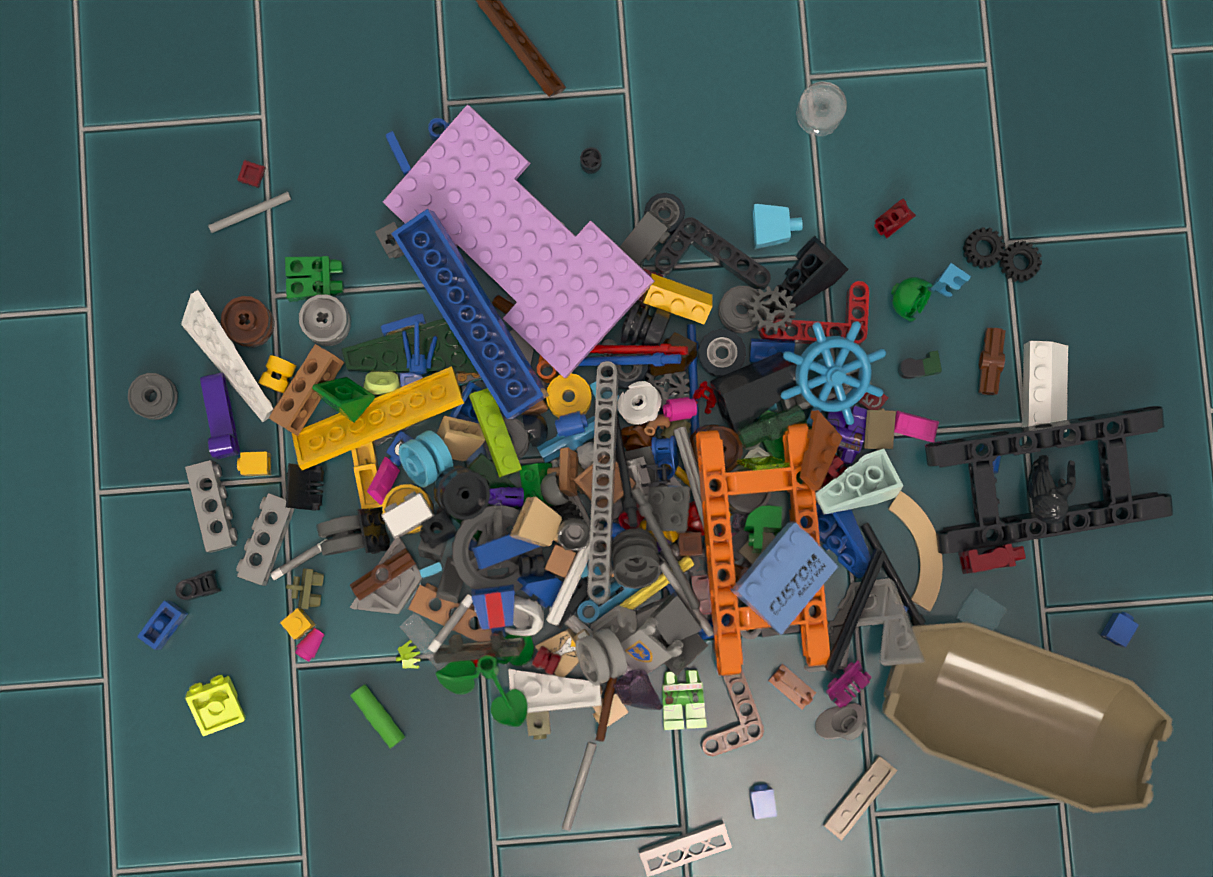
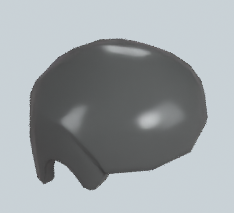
(550, 490)
(573, 534)

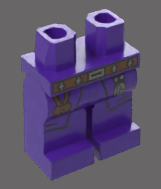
(852, 435)

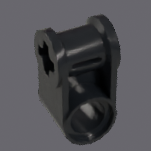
(202, 585)

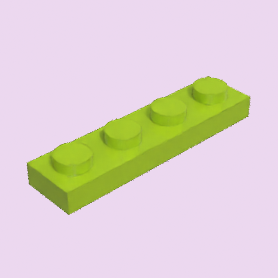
(495, 432)

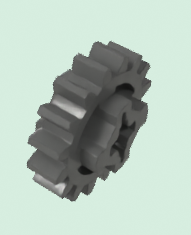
(780, 312)
(676, 387)

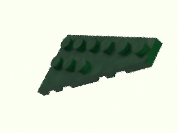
(389, 354)

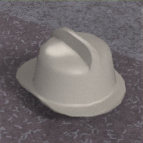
(842, 722)

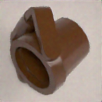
(637, 437)

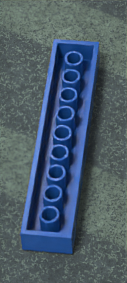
(470, 314)

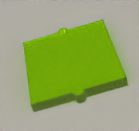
(762, 463)

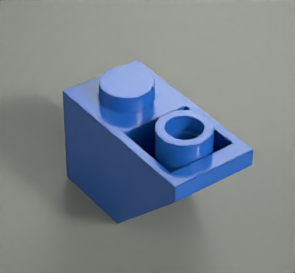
(544, 587)

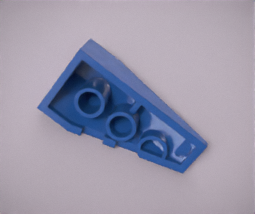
(843, 537)

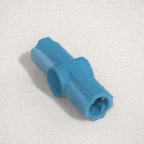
(551, 449)

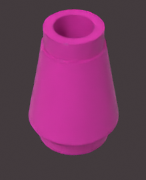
(309, 645)

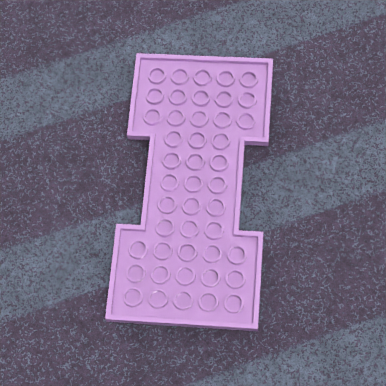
(563, 284)

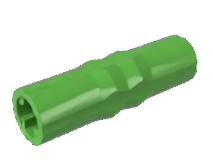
(377, 716)

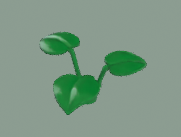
(507, 709)

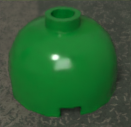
(910, 297)

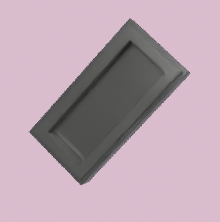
(450, 583)

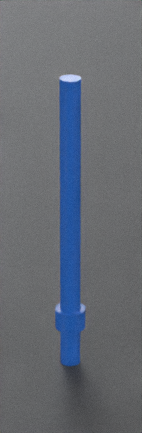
(656, 359)
(693, 377)

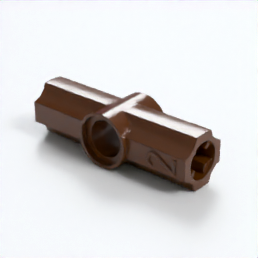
(991, 361)
(370, 582)

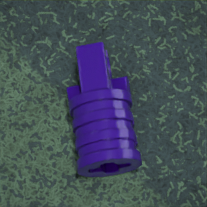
(498, 495)

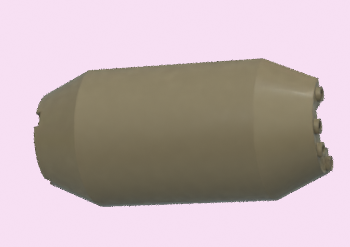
(1028, 717)

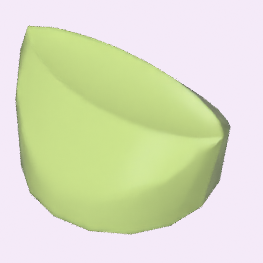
(381, 382)

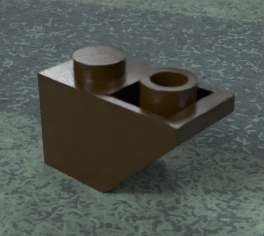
(677, 340)

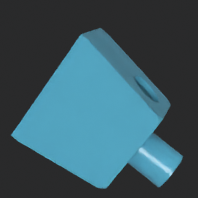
(773, 225)

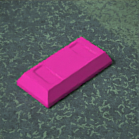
(915, 426)
(383, 480)

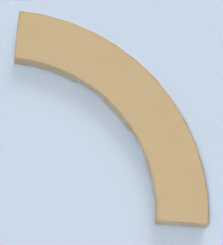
(926, 543)

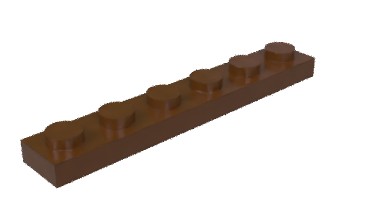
(522, 46)

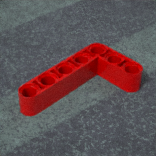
(852, 302)

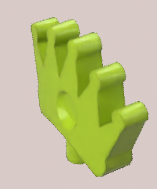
(407, 656)

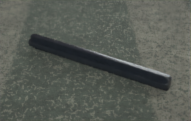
(855, 611)

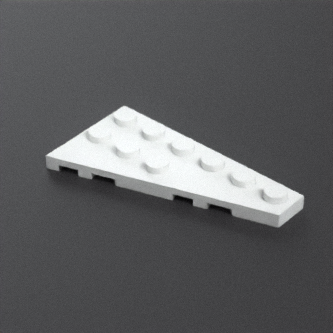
(212, 339)

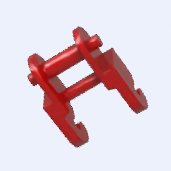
(711, 401)

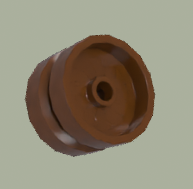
(236, 315)
(731, 445)

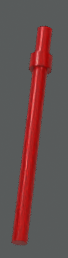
(667, 349)

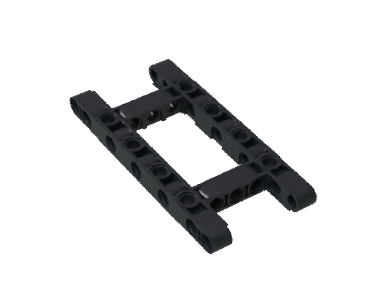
(1091, 515)

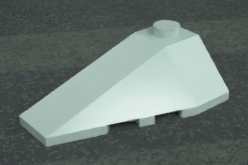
(863, 484)

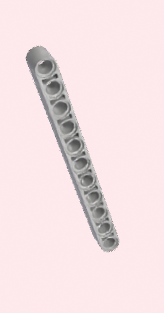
(603, 492)

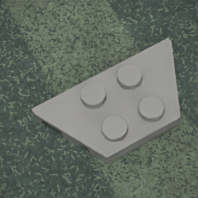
(394, 595)

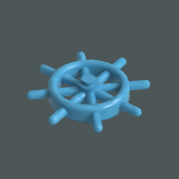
(833, 373)

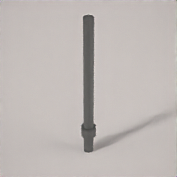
(646, 510)

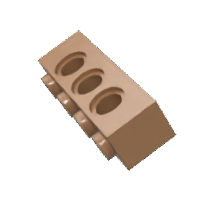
(299, 398)
(421, 605)

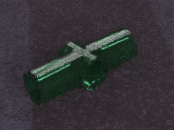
(771, 426)

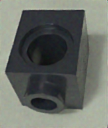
(438, 521)

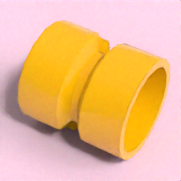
(280, 367)

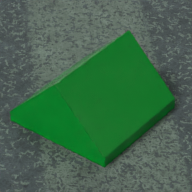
(345, 397)

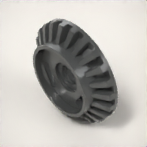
(465, 560)

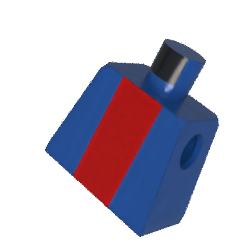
(494, 607)

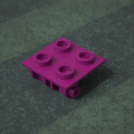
(837, 686)

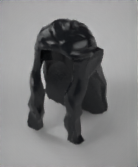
(1047, 499)

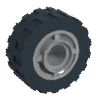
(721, 339)

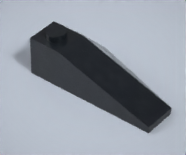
(812, 273)

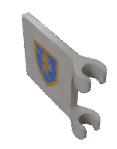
(646, 652)

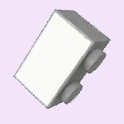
(407, 515)

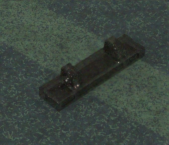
(462, 651)

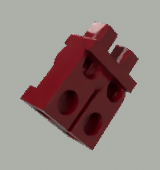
(998, 557)

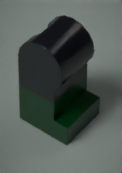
(914, 368)

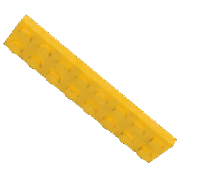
(382, 417)

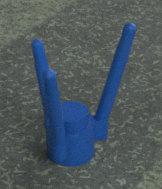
(418, 363)

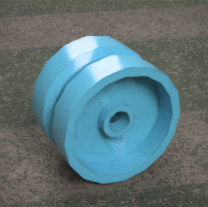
(425, 458)

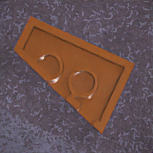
(821, 451)

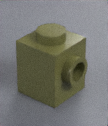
(538, 724)

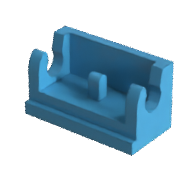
(952, 277)

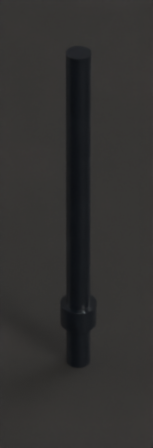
(629, 503)
(917, 619)

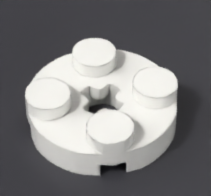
(647, 410)

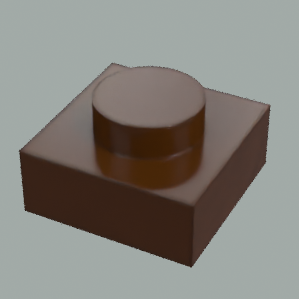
(690, 544)

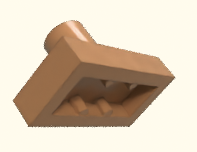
(567, 471)

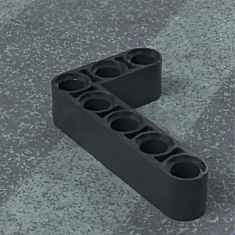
(712, 252)

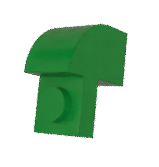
(762, 520)

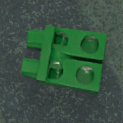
(312, 277)

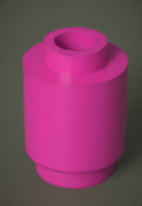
(680, 408)

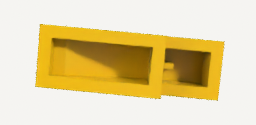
(365, 469)

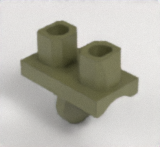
(305, 598)

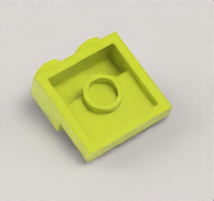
(215, 705)

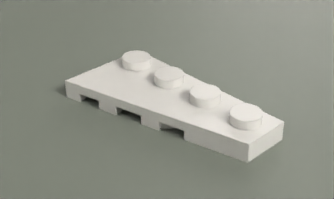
(554, 692)

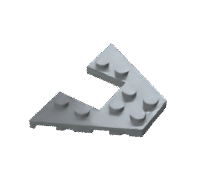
(885, 608)

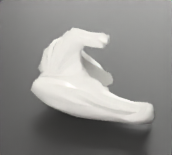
(527, 617)

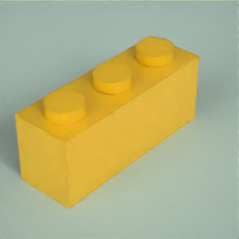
(678, 299)

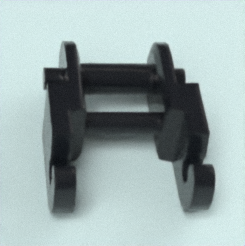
(656, 482)

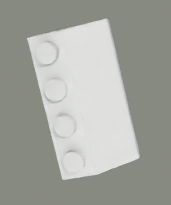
(1044, 383)

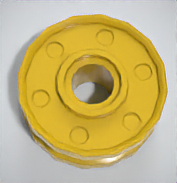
(562, 385)

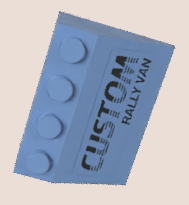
(785, 577)

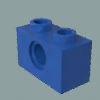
(162, 625)

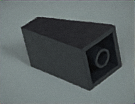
(752, 389)

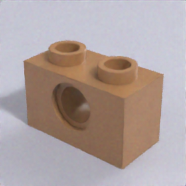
(560, 561)

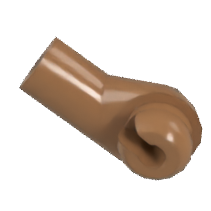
(660, 421)

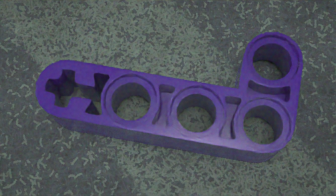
(220, 417)

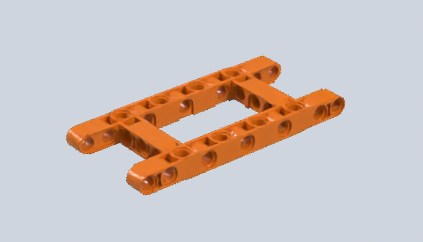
(720, 549)

